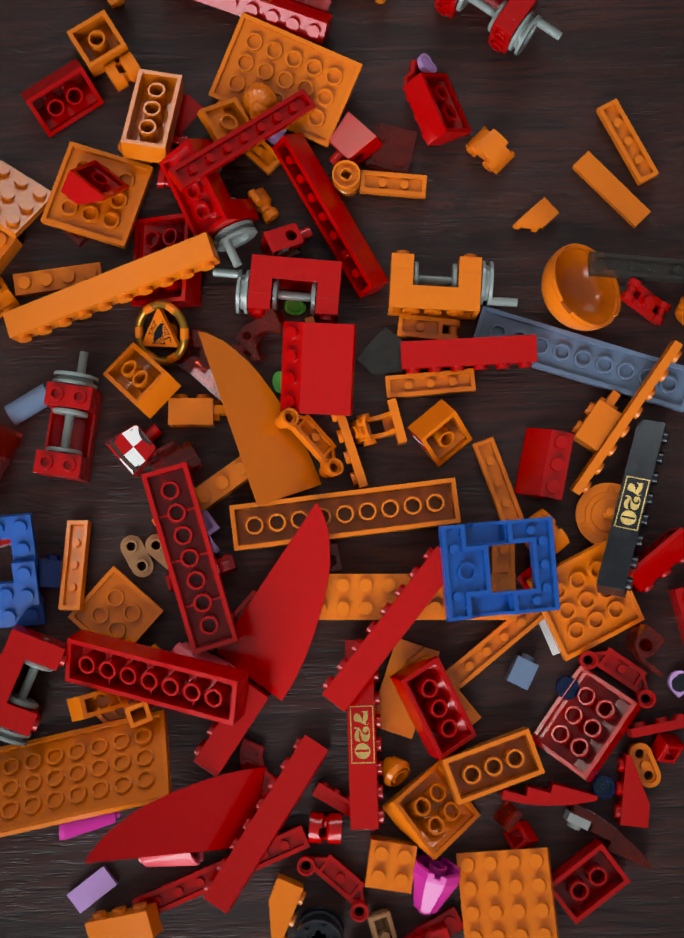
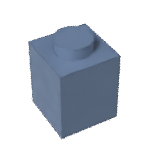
(521, 671)

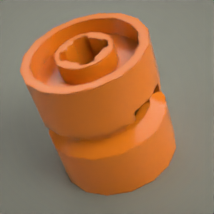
(127, 64)
(346, 178)

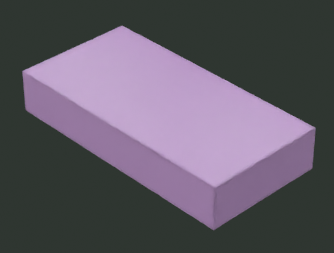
(92, 888)

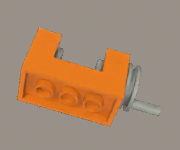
(469, 285)

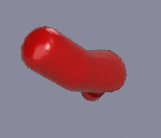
(412, 71)

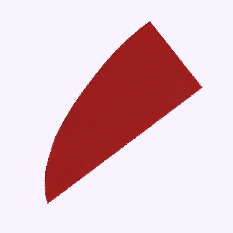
(285, 610)
(187, 820)

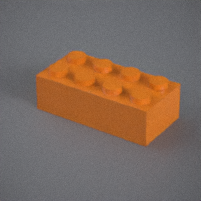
(152, 116)
(492, 765)

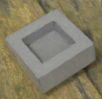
(576, 822)

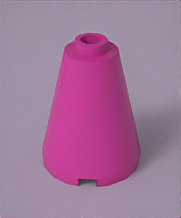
(82, 826)

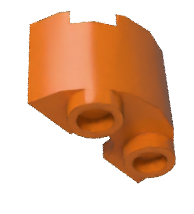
(491, 148)

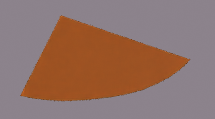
(271, 456)

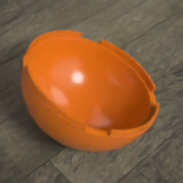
(575, 297)

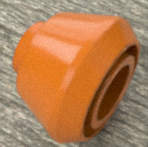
(395, 771)

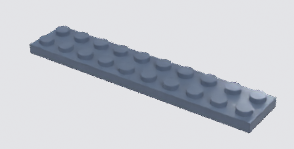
(587, 358)

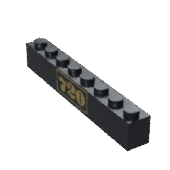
(631, 508)

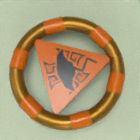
(162, 332)

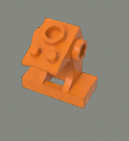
(391, 422)

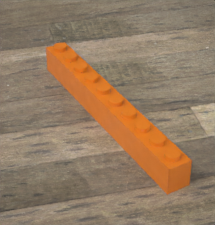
(111, 288)

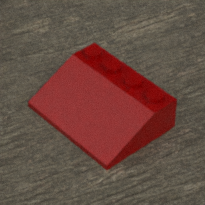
(154, 235)
(318, 368)
(587, 727)

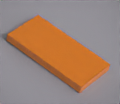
(392, 710)

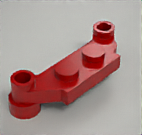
(622, 671)
(340, 878)

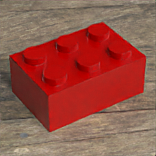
(587, 880)

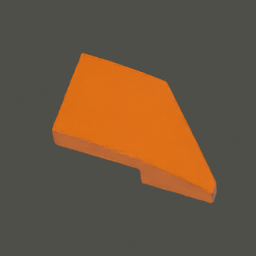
(537, 216)

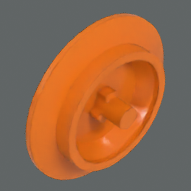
(596, 511)

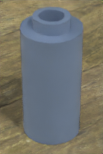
(27, 405)

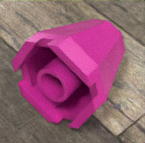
(433, 882)

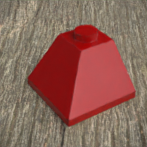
(92, 183)

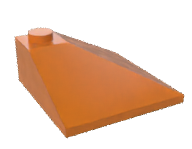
(428, 812)

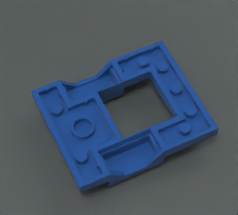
(468, 575)
(21, 599)

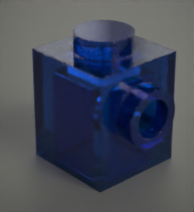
(50, 571)

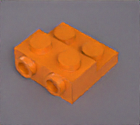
(222, 117)

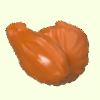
(258, 99)

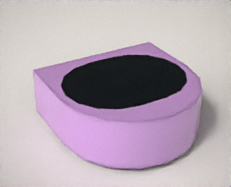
(676, 682)

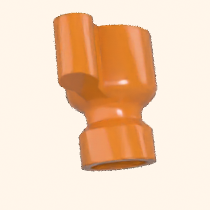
(262, 204)

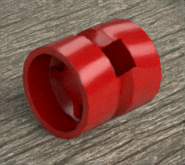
(318, 833)

